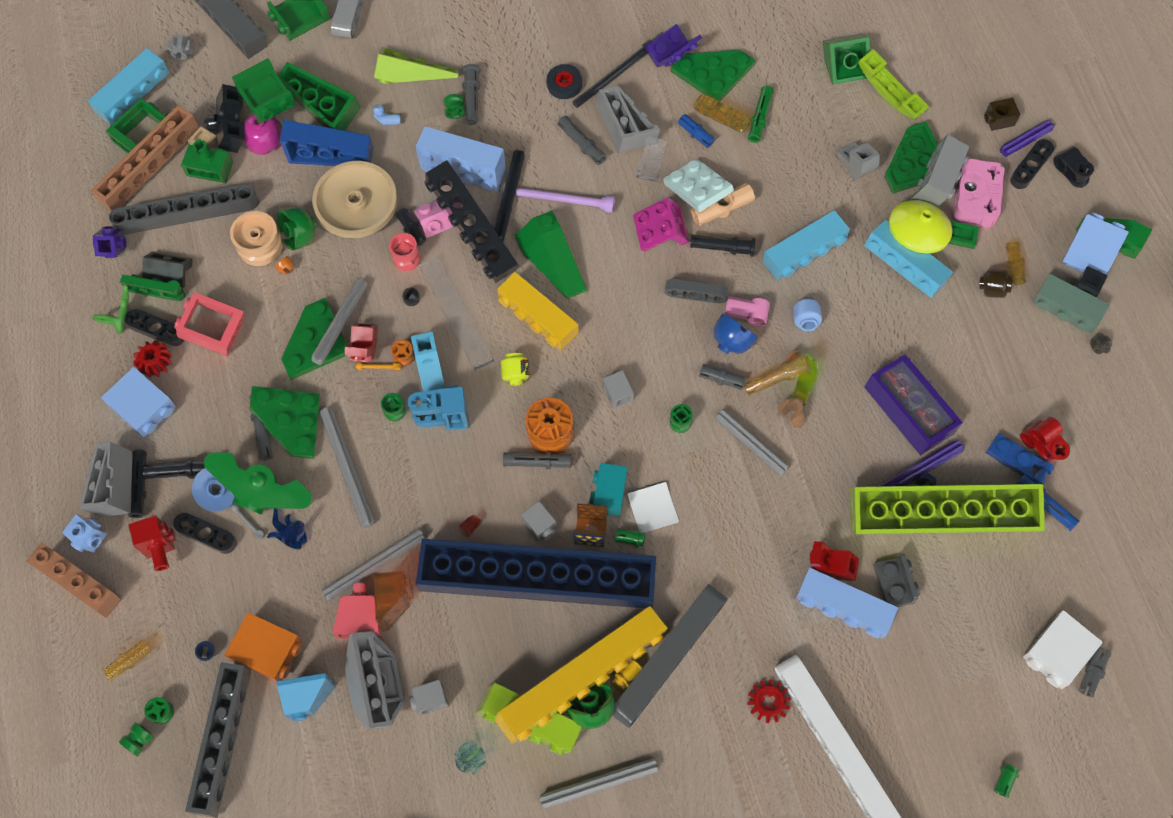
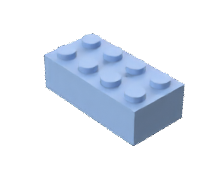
(471, 160)

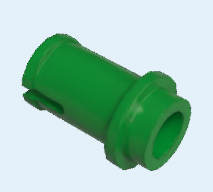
(632, 537)
(1006, 780)

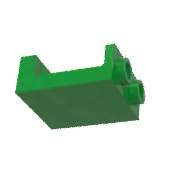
(298, 16)
(263, 91)

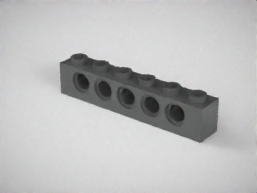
(218, 740)

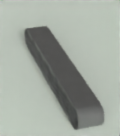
(173, 209)
(668, 655)

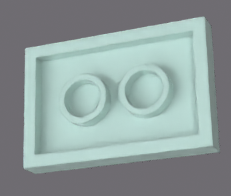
(698, 185)

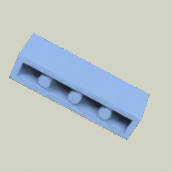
(846, 603)

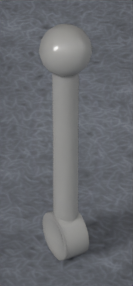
(259, 534)

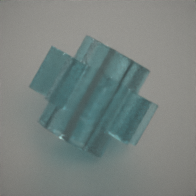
(470, 758)

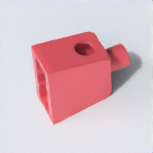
(356, 614)

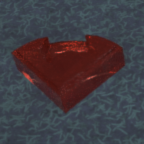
(470, 525)

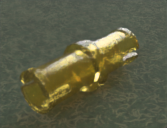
(1016, 263)
(126, 660)

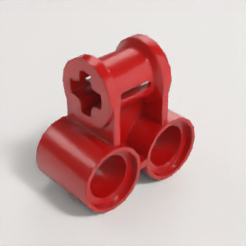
(1046, 439)

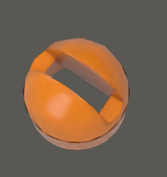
(285, 265)

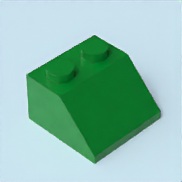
(843, 55)

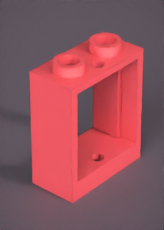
(224, 345)

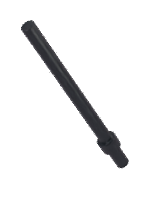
(612, 75)

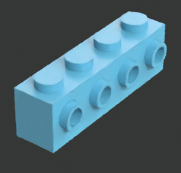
(128, 86)
(806, 245)
(918, 268)

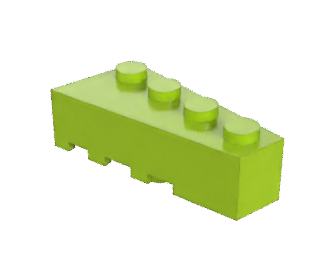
(558, 733)

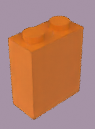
(264, 648)

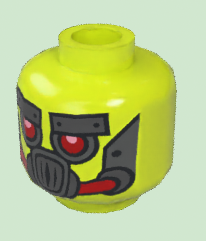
(515, 369)

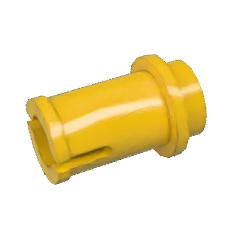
(627, 675)

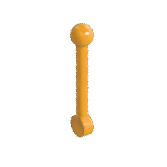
(395, 366)

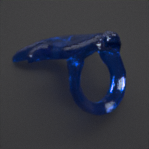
(289, 534)

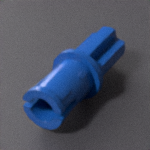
(696, 131)

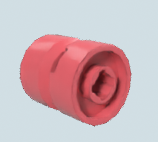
(404, 252)

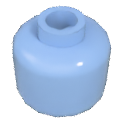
(807, 314)

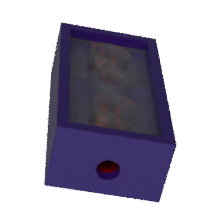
(913, 404)

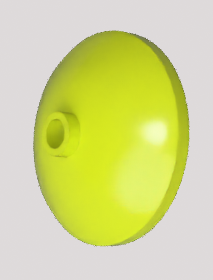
(920, 226)

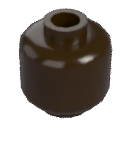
(996, 283)

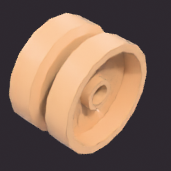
(256, 238)

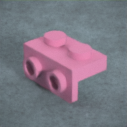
(433, 218)

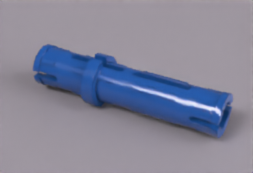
(1069, 520)

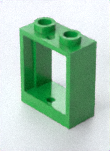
(129, 120)

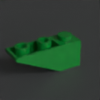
(1134, 240)

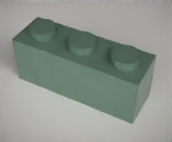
(1070, 304)

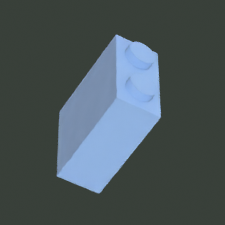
(1095, 244)
(138, 402)

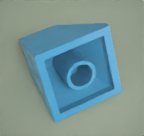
(304, 695)

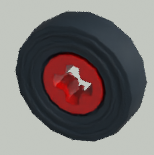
(560, 89)

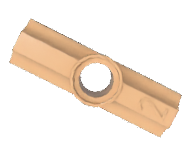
(741, 196)

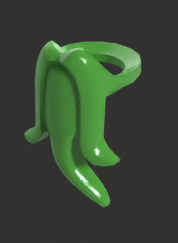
(117, 322)

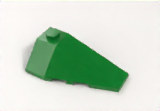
(548, 250)

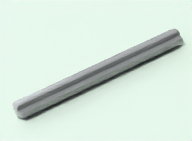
(347, 467)

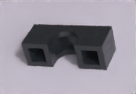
(229, 129)

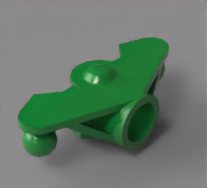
(256, 486)

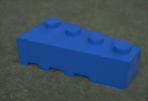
(323, 145)

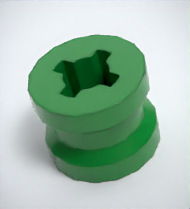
(454, 106)
(154, 708)

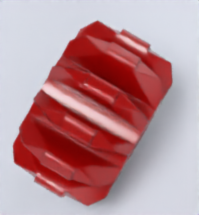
(144, 359)

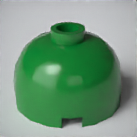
(297, 227)
(593, 709)

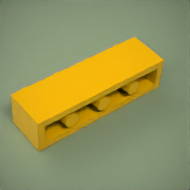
(537, 311)

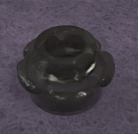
(1101, 343)

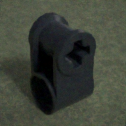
(1073, 164)

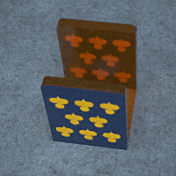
(590, 515)

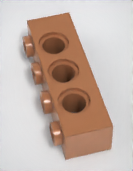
(73, 580)

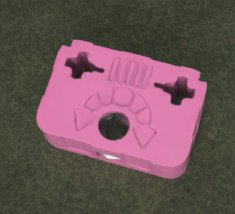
(979, 193)

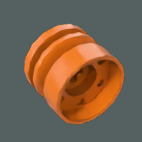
(546, 436)

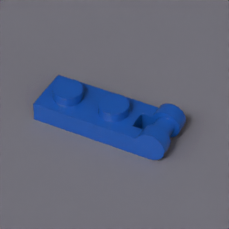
(1019, 459)

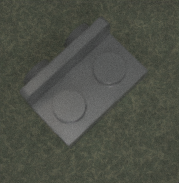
(896, 581)

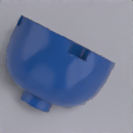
(732, 335)

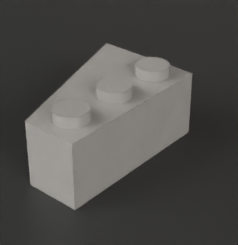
(942, 171)

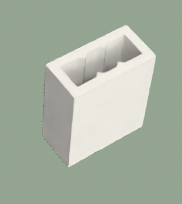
(1062, 650)

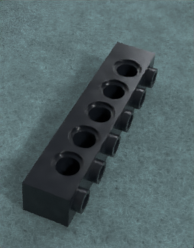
(445, 175)

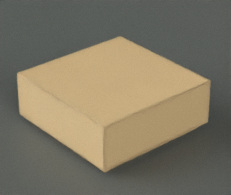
(203, 134)

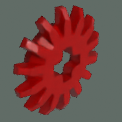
(770, 691)

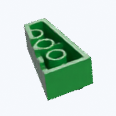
(323, 100)

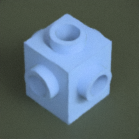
(84, 533)

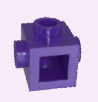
(109, 242)

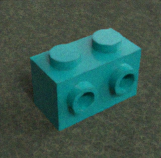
(610, 488)

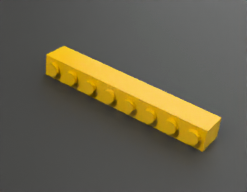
(580, 675)

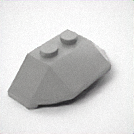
(373, 680)

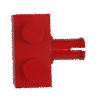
(153, 540)

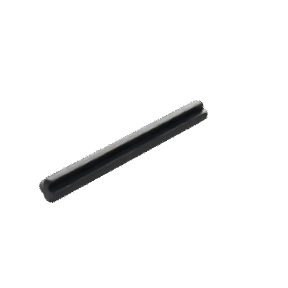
(509, 193)

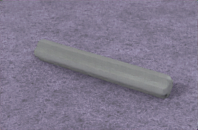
(752, 442)

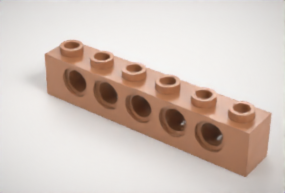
(145, 159)

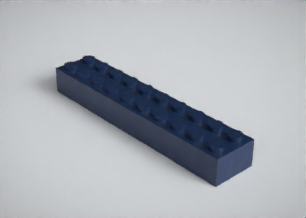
(536, 573)

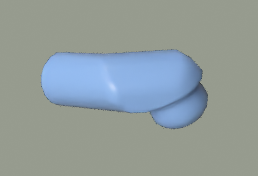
(385, 119)

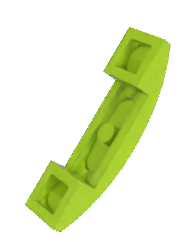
(890, 88)

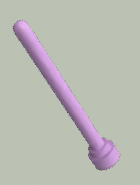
(605, 203)

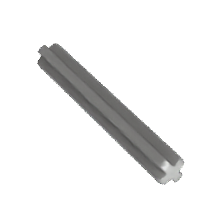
(339, 321)
(373, 565)
(598, 783)

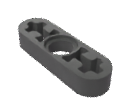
(696, 291)

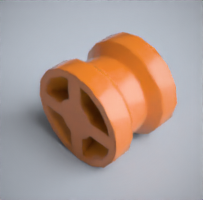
(402, 347)

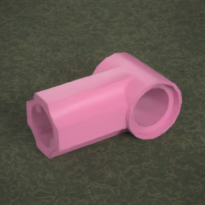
(753, 310)

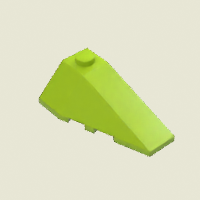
(397, 67)

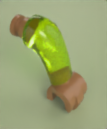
(802, 391)

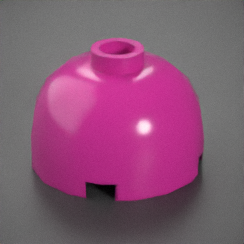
(263, 136)

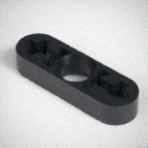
(1033, 156)
(149, 320)
(198, 525)

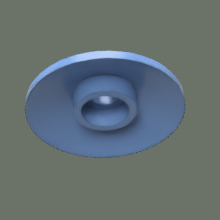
(206, 497)

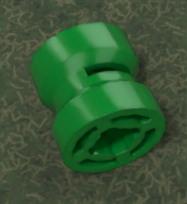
(392, 402)
(680, 423)
(140, 734)

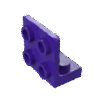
(670, 46)

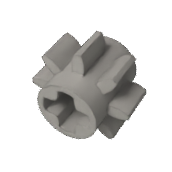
(180, 47)

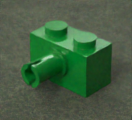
(207, 162)

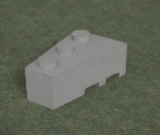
(623, 120)
(108, 481)

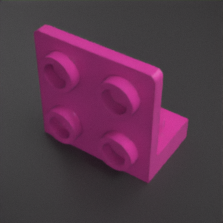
(659, 224)

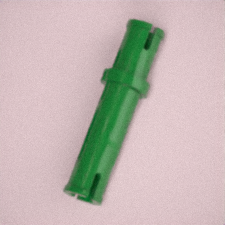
(759, 120)

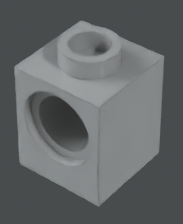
(617, 389)
(539, 522)
(428, 698)

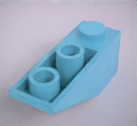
(428, 362)

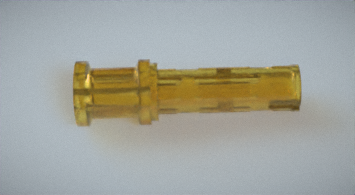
(787, 371)

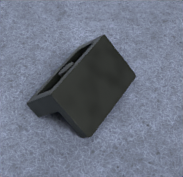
(166, 267)

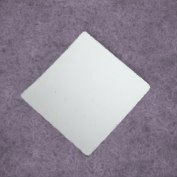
(653, 507)

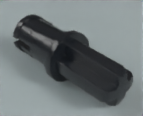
(410, 226)

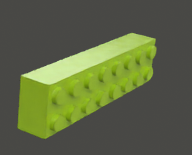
(947, 509)

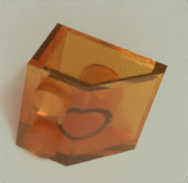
(391, 597)

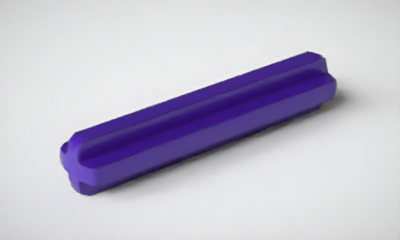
(1026, 138)

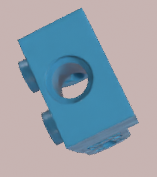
(447, 405)

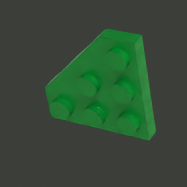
(713, 72)
(911, 158)
(307, 336)
(288, 417)

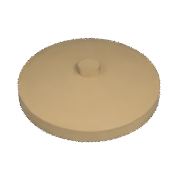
(355, 199)

